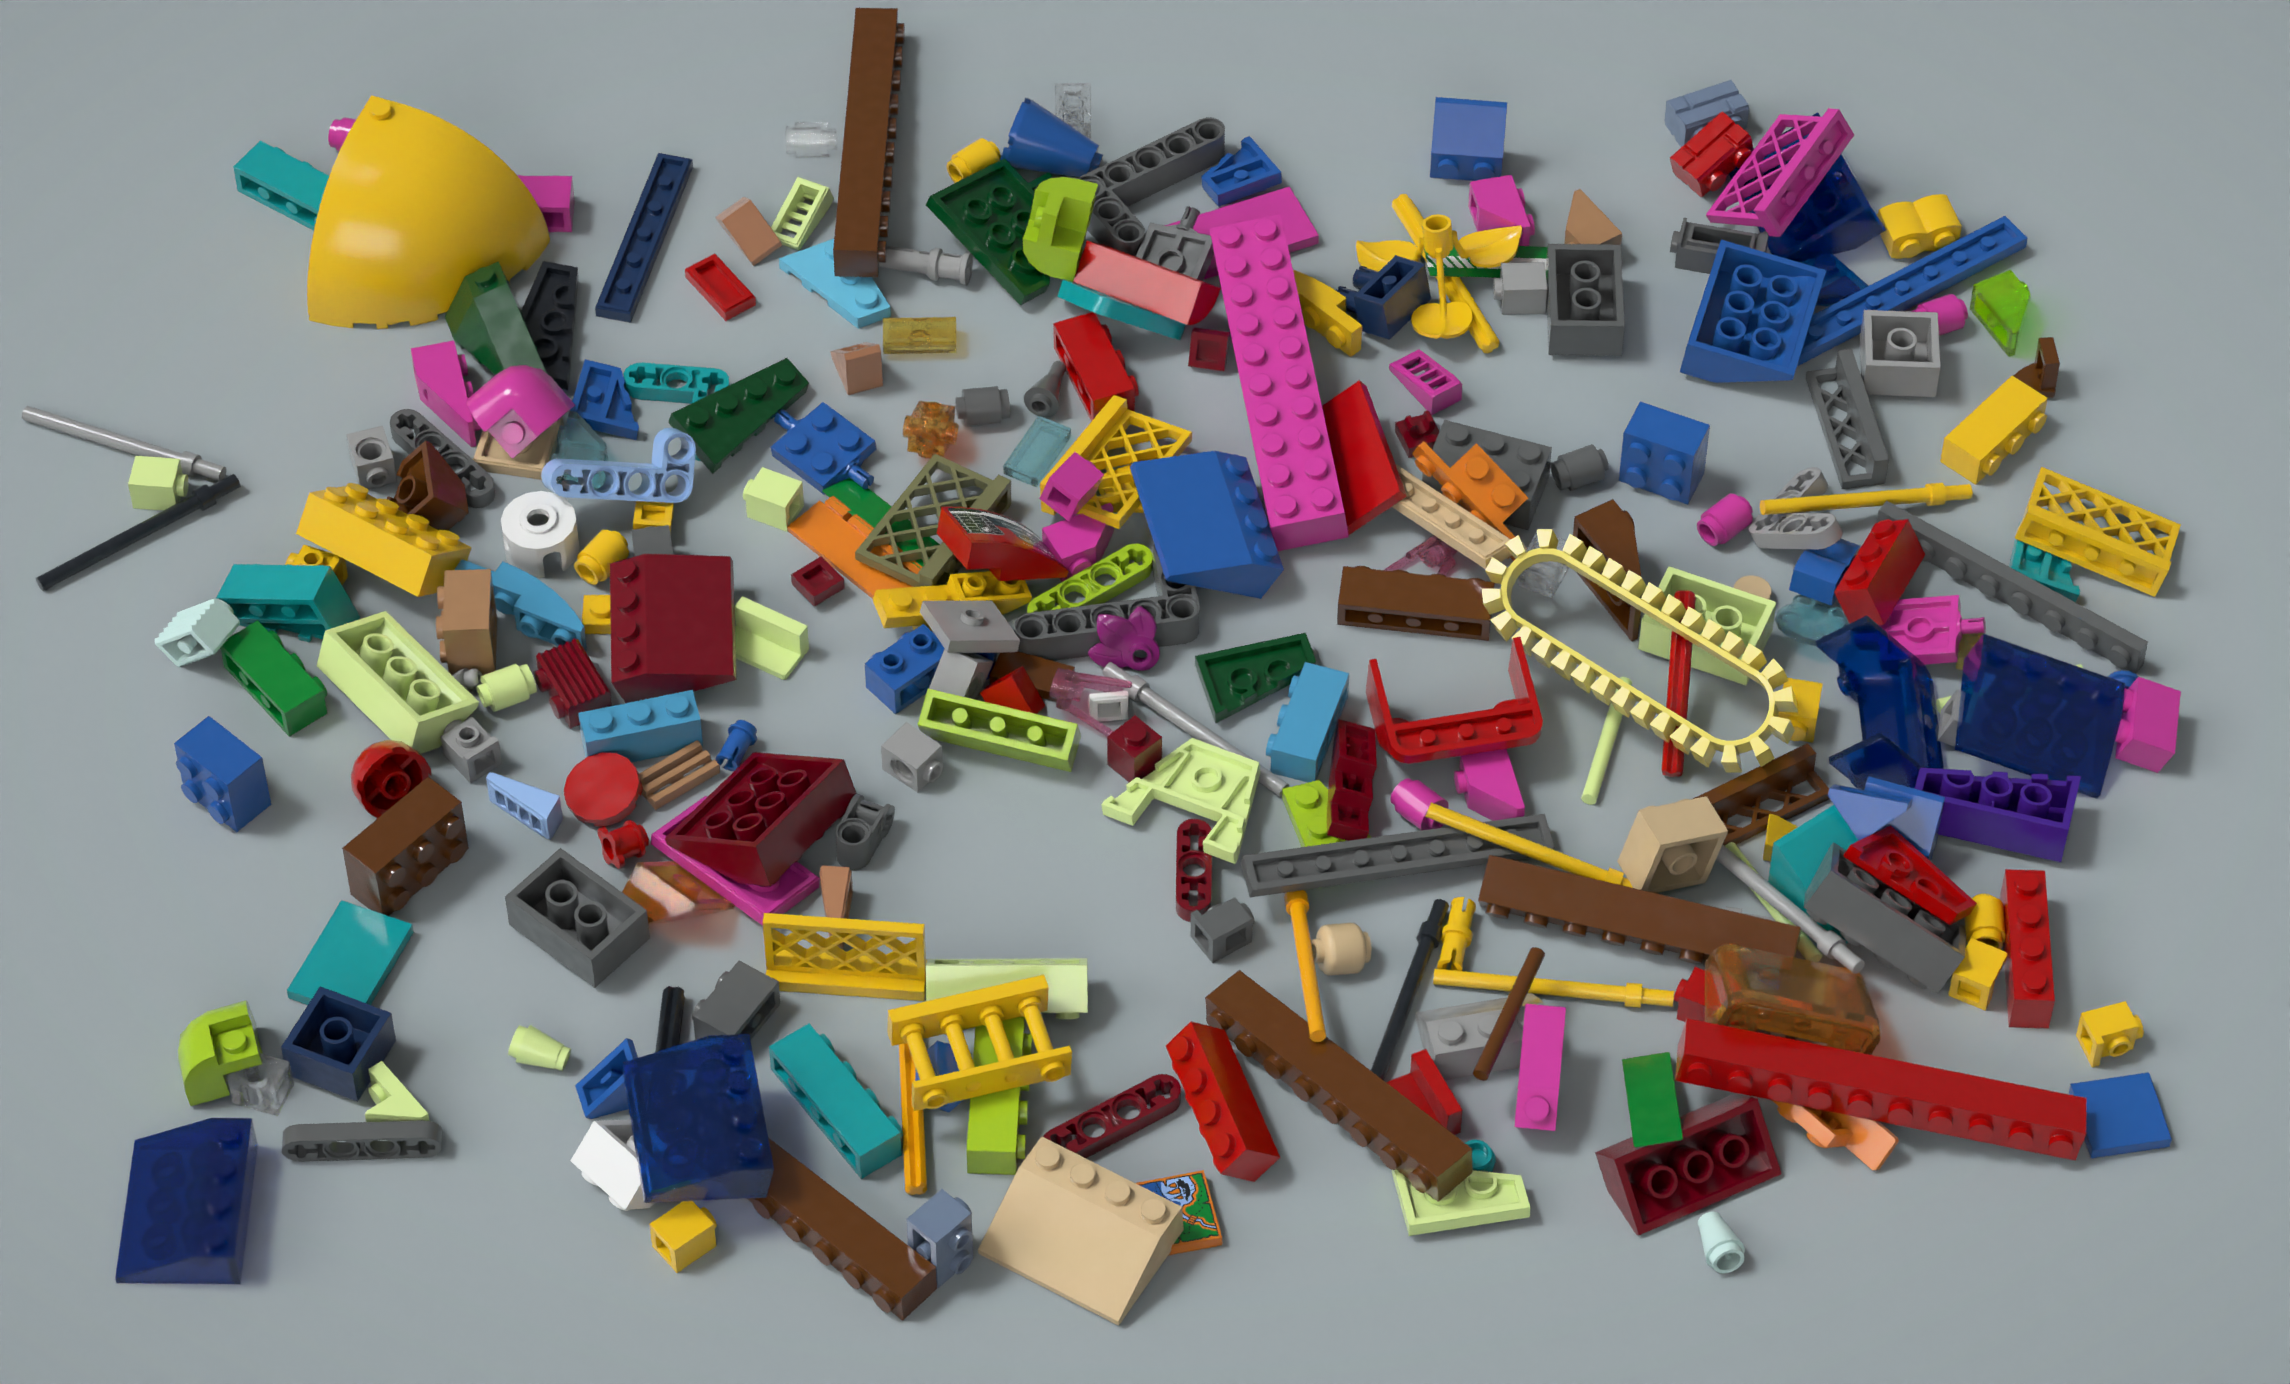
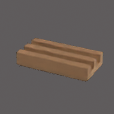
(672, 771)

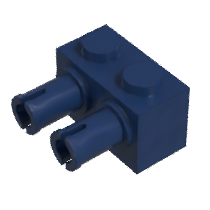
(1387, 295)

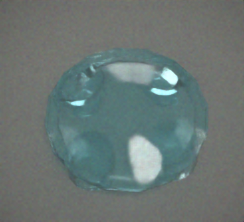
(1809, 621)

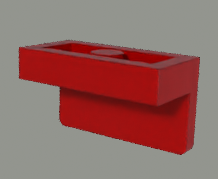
(1429, 1092)

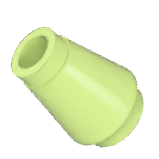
(538, 1049)

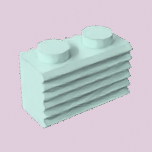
(197, 632)

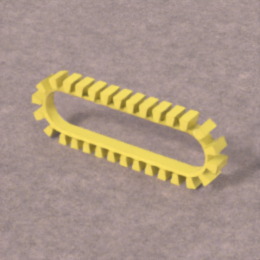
(1670, 615)

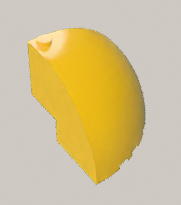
(413, 216)

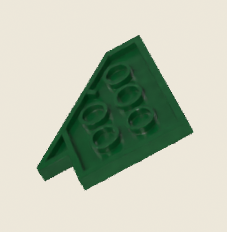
(990, 219)

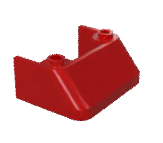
(1505, 726)

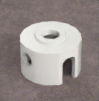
(528, 544)

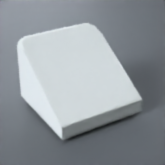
(1108, 706)

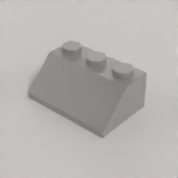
(1460, 1032)

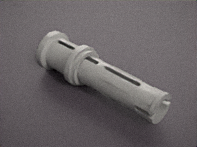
(933, 263)

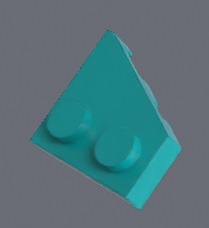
(2044, 568)

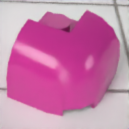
(518, 406)

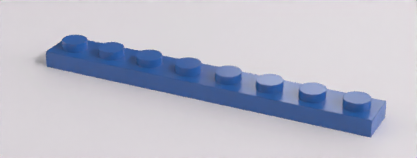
(1913, 284)

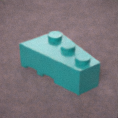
(288, 598)

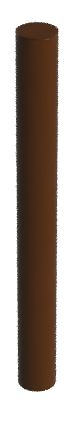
(1508, 1014)

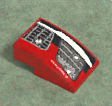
(997, 543)

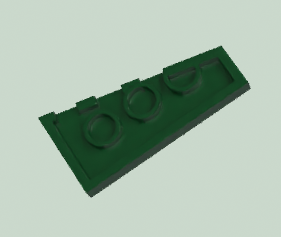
(739, 411)

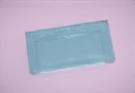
(1037, 451)

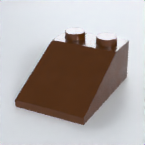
(1612, 534)

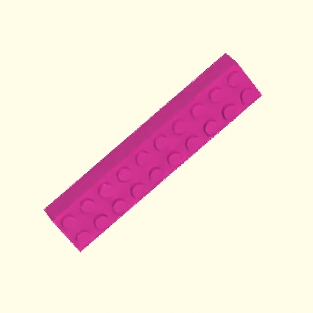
(1278, 383)

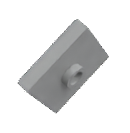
(970, 626)

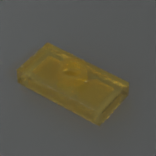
(919, 335)

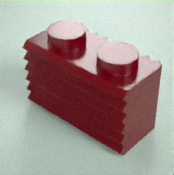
(570, 681)

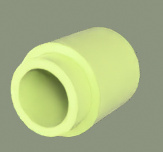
(506, 687)

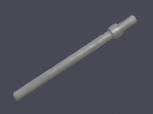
(191, 463)
(1141, 692)
(1827, 941)

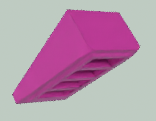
(1435, 400)

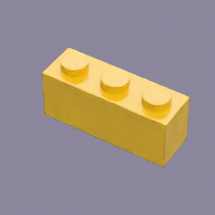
(1994, 430)

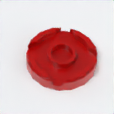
(603, 789)

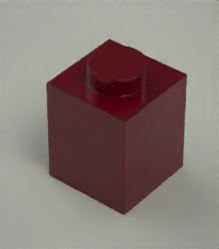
(1134, 749)

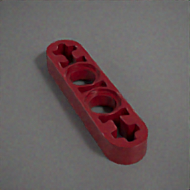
(1116, 1127)

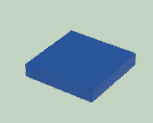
(2122, 1115)

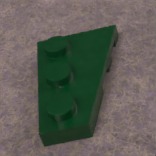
(1250, 672)

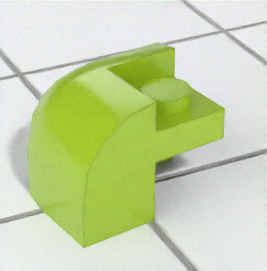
(1059, 225)
(215, 1046)

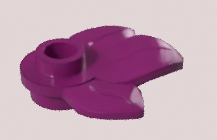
(1123, 637)

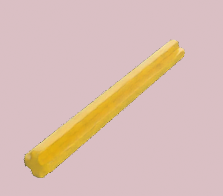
(1454, 286)

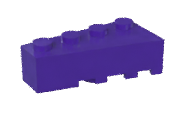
(2004, 811)

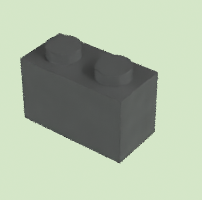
(738, 1004)

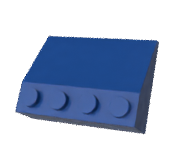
(1752, 317)
(1208, 522)

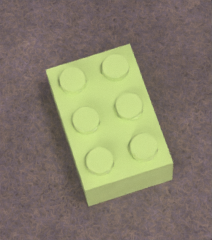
(1733, 609)

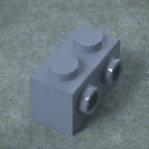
(942, 1234)

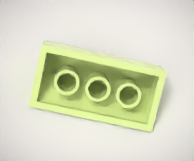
(394, 680)

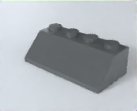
(1884, 921)

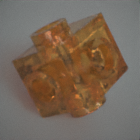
(930, 429)

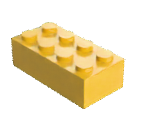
(381, 538)

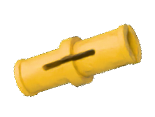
(1457, 934)

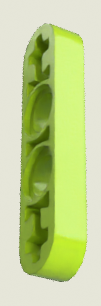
(1094, 593)

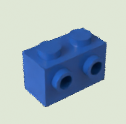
(904, 669)

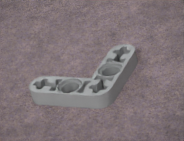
(1798, 529)

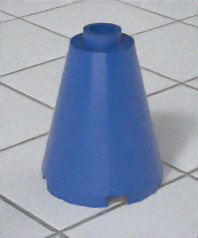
(1049, 144)

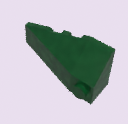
(491, 323)

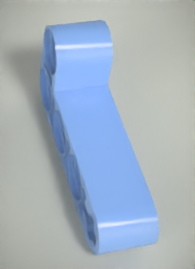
(618, 474)

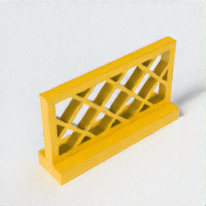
(1109, 433)
(2091, 545)
(857, 972)

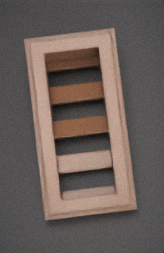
(836, 892)

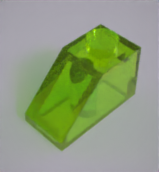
(2001, 308)

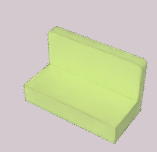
(769, 638)

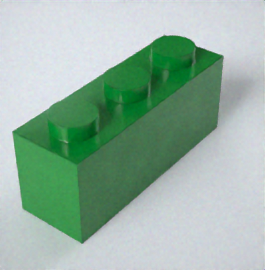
(274, 678)

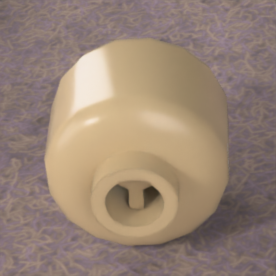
(1341, 949)

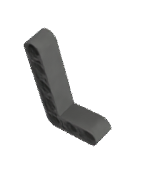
(1146, 173)
(1073, 630)

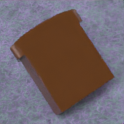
(2044, 372)

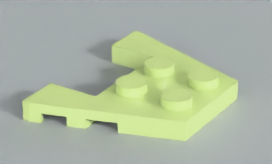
(1201, 782)

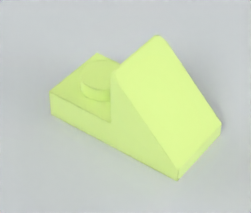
(391, 1098)

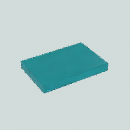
(352, 954)

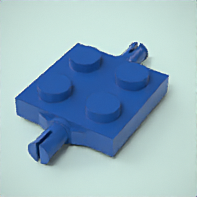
(823, 448)

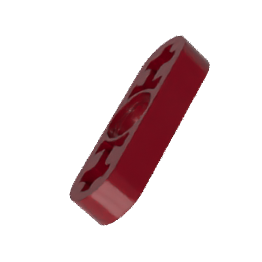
(1186, 857)

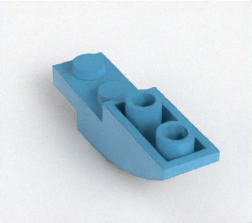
(536, 606)

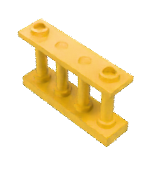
(969, 1010)

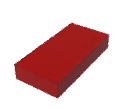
(720, 287)

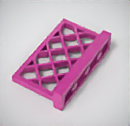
(1792, 181)

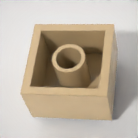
(1672, 845)

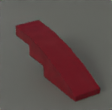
(1351, 781)

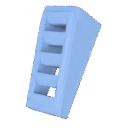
(526, 803)

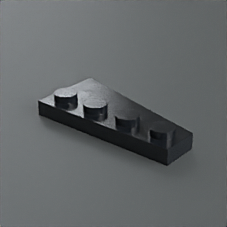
(551, 317)

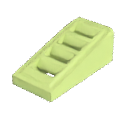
(802, 190)

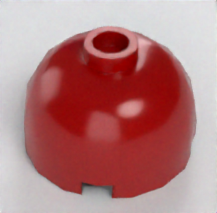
(386, 774)

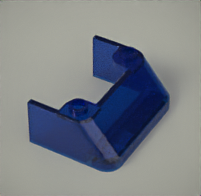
(1893, 703)

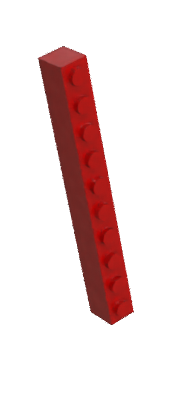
(1881, 1089)

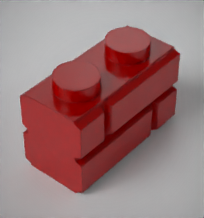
(1712, 155)

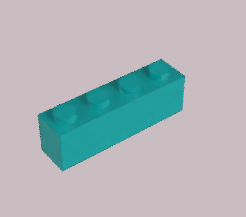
(281, 183)
(836, 1100)

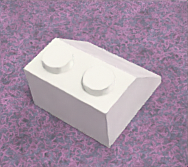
(610, 1162)

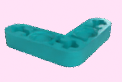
(1119, 310)
(697, 381)

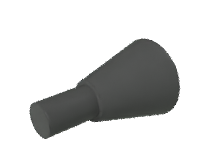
(1044, 396)

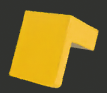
(1976, 974)

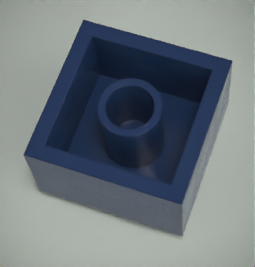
(338, 1043)

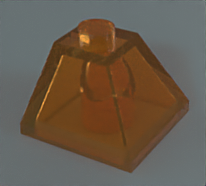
(672, 893)

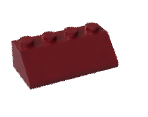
(1719, 1156)

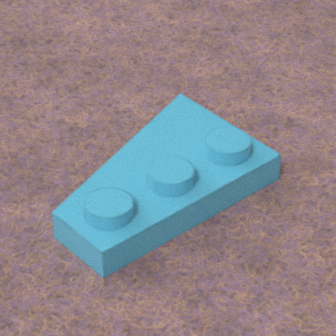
(851, 297)

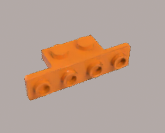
(1474, 484)
(1863, 1137)

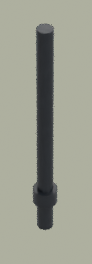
(201, 498)
(1428, 938)

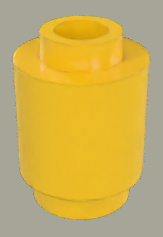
(972, 159)
(595, 558)
(1986, 921)

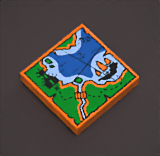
(1199, 1216)

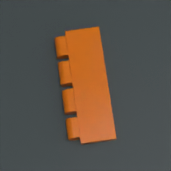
(836, 537)

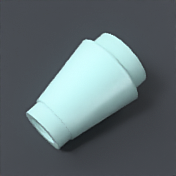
(1720, 1244)

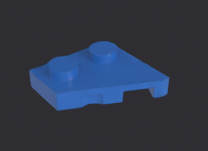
(1241, 174)
(604, 401)

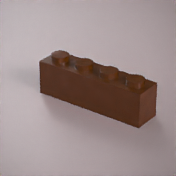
(1413, 603)

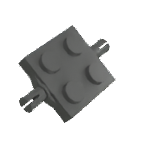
(1178, 246)

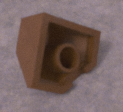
(430, 488)

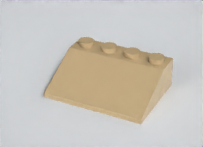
(1082, 1230)

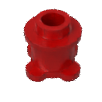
(623, 843)

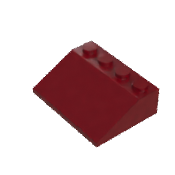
(671, 624)
(765, 816)

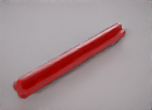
(1678, 688)

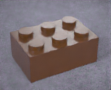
(406, 848)

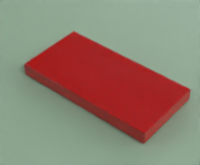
(1361, 457)

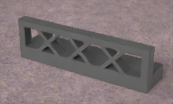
(1859, 415)

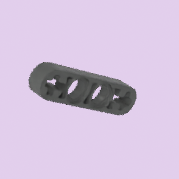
(449, 451)
(362, 1140)

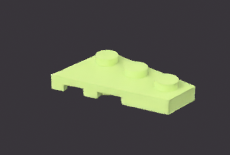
(1474, 1202)

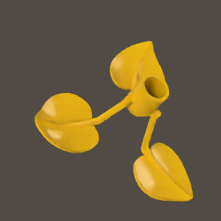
(1484, 248)

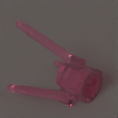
(1432, 553)
(1071, 685)

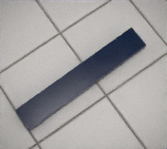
(644, 238)

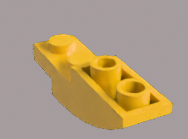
(1326, 313)
(902, 605)

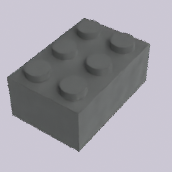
(1585, 299)
(1520, 460)
(577, 917)

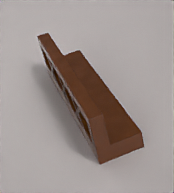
(1766, 783)

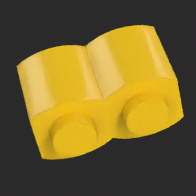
(1919, 226)

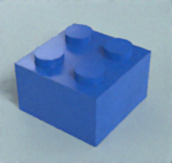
(1664, 453)
(222, 774)

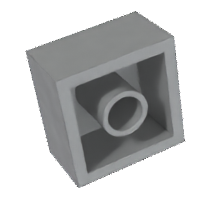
(1900, 353)

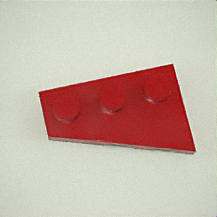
(1909, 872)

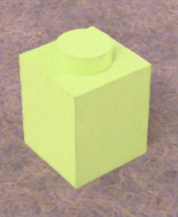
(157, 483)
(773, 498)

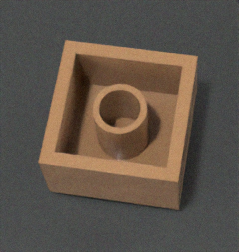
(467, 621)

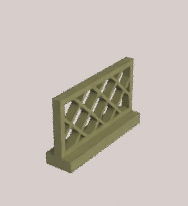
(942, 561)

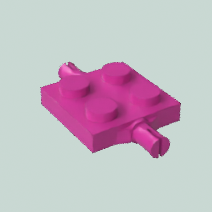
(1931, 627)

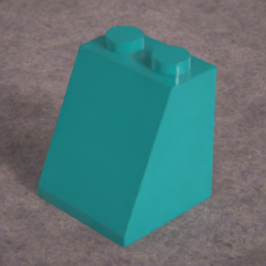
(1801, 851)

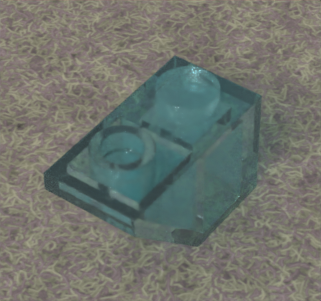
(580, 442)

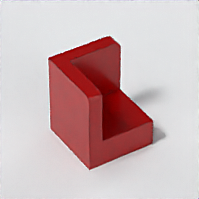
(1014, 691)

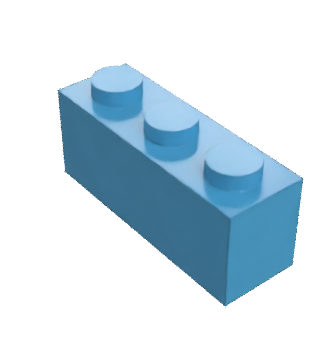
(1308, 722)
(642, 727)

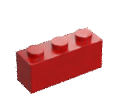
(1093, 363)
(1880, 571)

